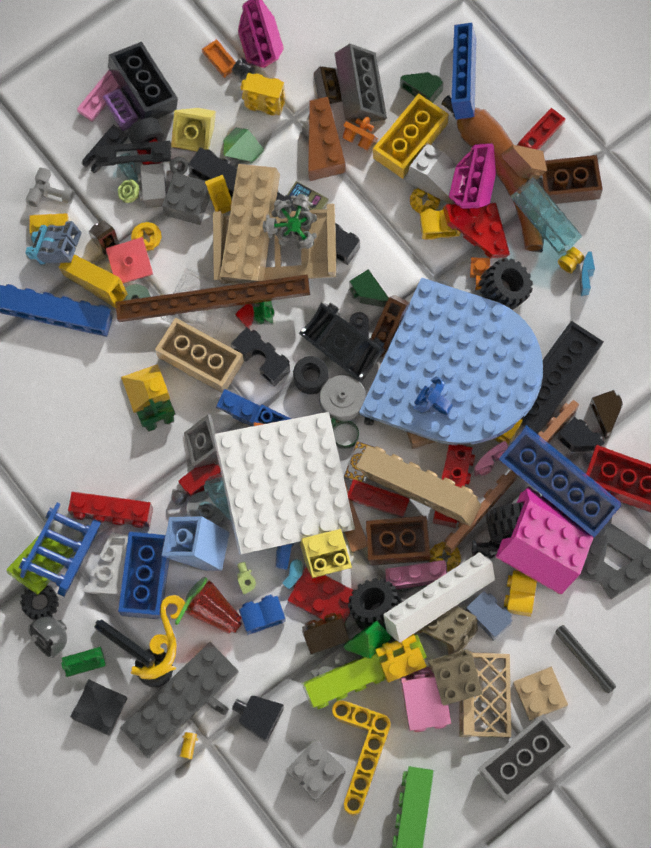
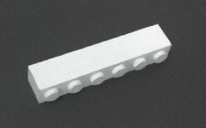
(439, 597)

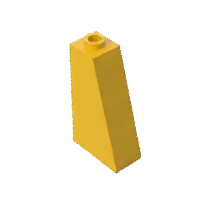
(95, 280)

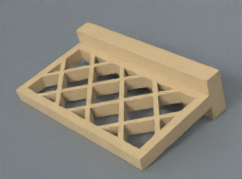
(467, 708)

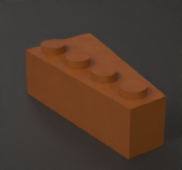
(324, 145)

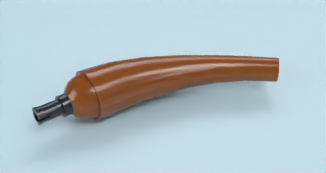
(486, 130)

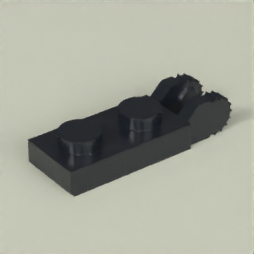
(112, 137)

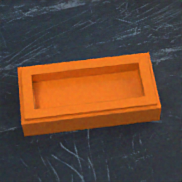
(219, 58)

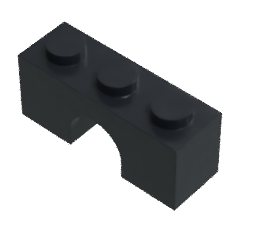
(250, 344)

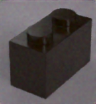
(325, 633)

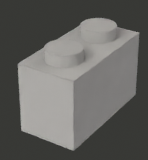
(153, 185)

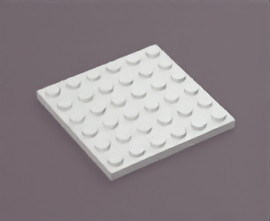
(283, 482)

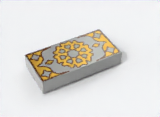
(352, 471)

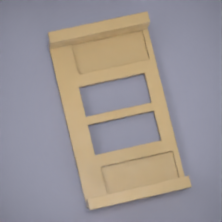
(316, 261)

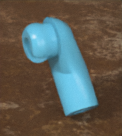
(295, 573)

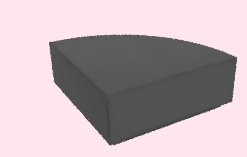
(217, 705)

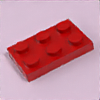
(321, 596)

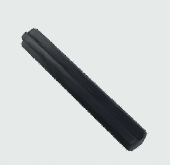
(124, 643)

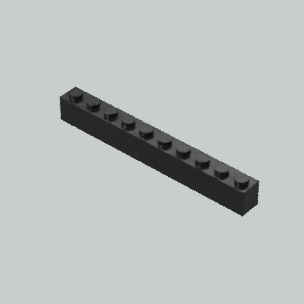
(208, 166)

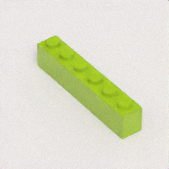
(349, 677)

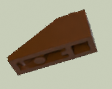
(390, 320)

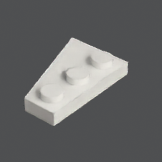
(108, 574)

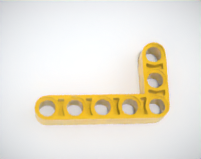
(366, 753)

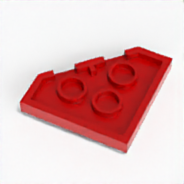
(480, 227)

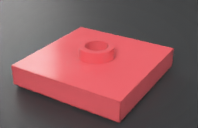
(130, 260)

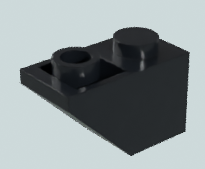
(579, 437)

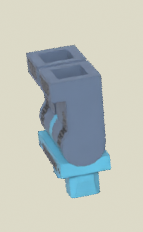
(53, 242)

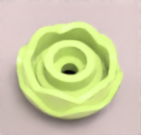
(125, 187)

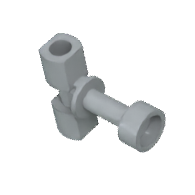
(43, 188)

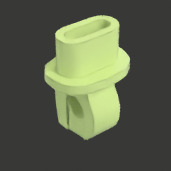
(244, 575)

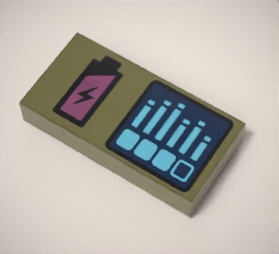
(318, 200)

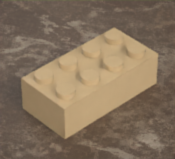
(199, 355)

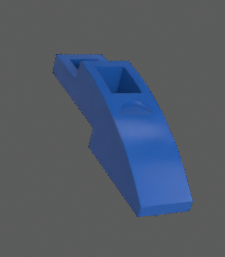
(247, 411)

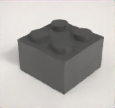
(186, 199)

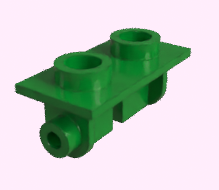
(264, 312)
(83, 662)

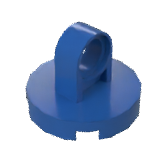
(431, 396)

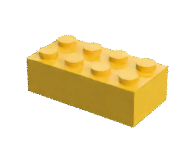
(409, 134)

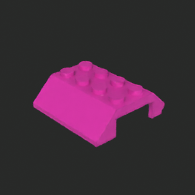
(545, 543)

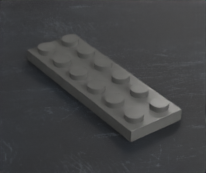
(179, 700)

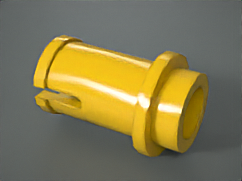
(188, 745)

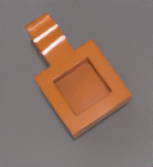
(477, 268)

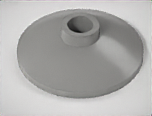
(201, 502)

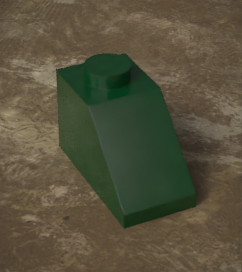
(424, 83)
(367, 290)

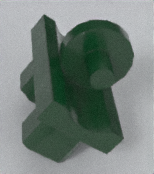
(156, 412)

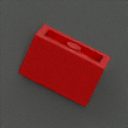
(194, 480)

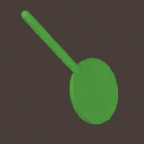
(191, 594)

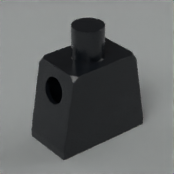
(259, 715)

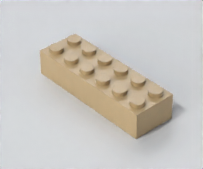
(245, 240)
(419, 485)

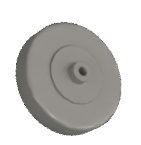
(342, 397)

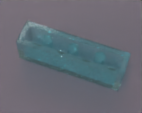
(546, 216)

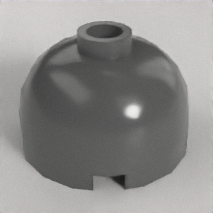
(50, 635)

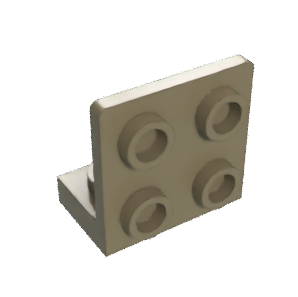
(453, 628)
(456, 677)

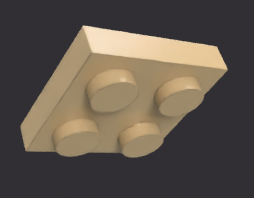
(540, 693)

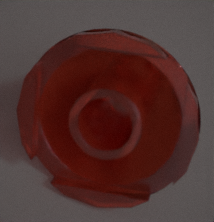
(214, 609)

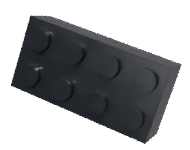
(142, 82)

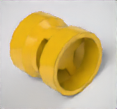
(571, 259)

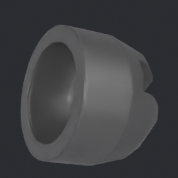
(178, 497)

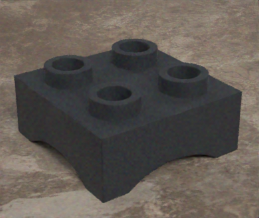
(99, 707)

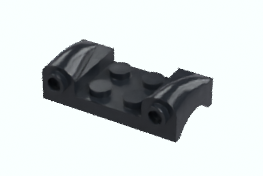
(342, 341)

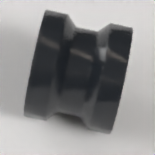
(242, 68)

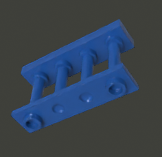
(71, 564)

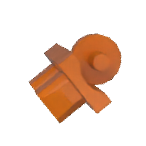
(352, 130)

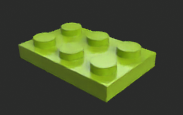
(34, 581)

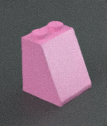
(423, 701)

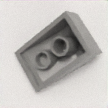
(432, 173)

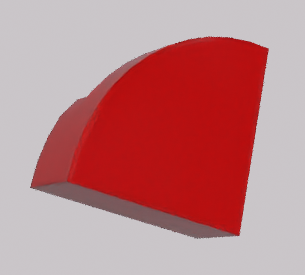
(245, 315)

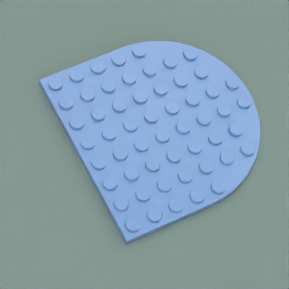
(478, 351)

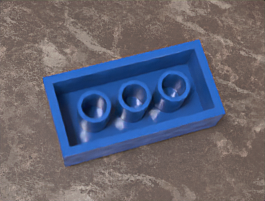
(143, 576)

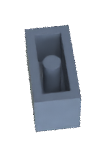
(490, 615)

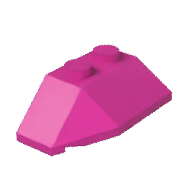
(259, 34)
(474, 178)

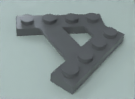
(613, 580)

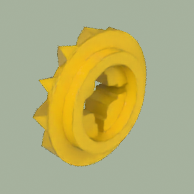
(417, 204)
(150, 229)
(452, 562)

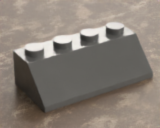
(360, 84)

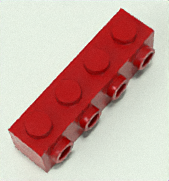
(455, 469)
(110, 509)

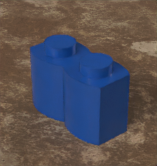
(262, 614)

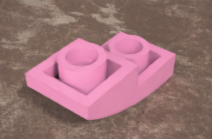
(486, 462)

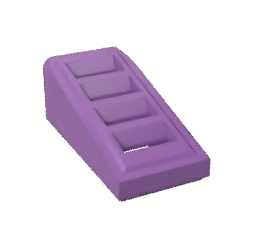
(125, 120)

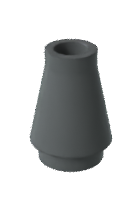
(182, 165)

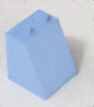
(195, 543)

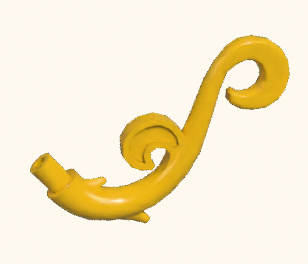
(168, 639)

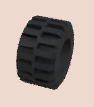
(514, 276)
(502, 521)
(367, 596)

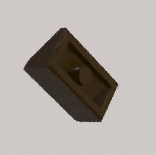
(327, 84)

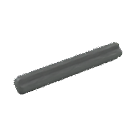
(585, 659)

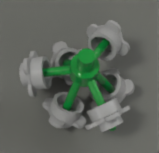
(286, 232)

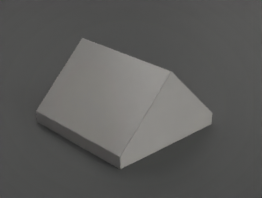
(201, 443)

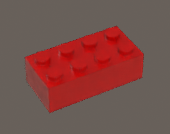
(622, 477)

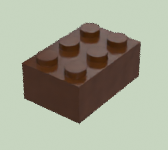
(572, 179)
(398, 540)

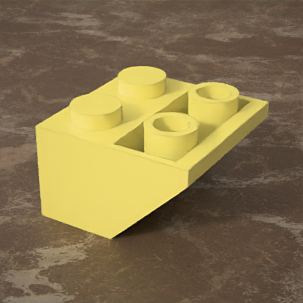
(325, 553)

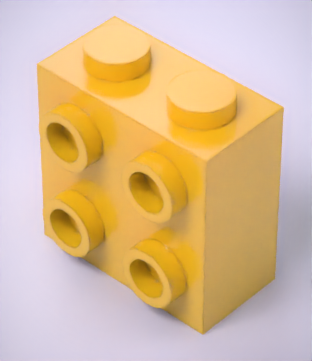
(263, 94)

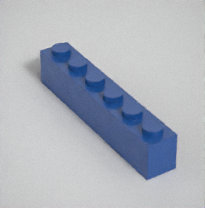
(464, 71)
(55, 310)

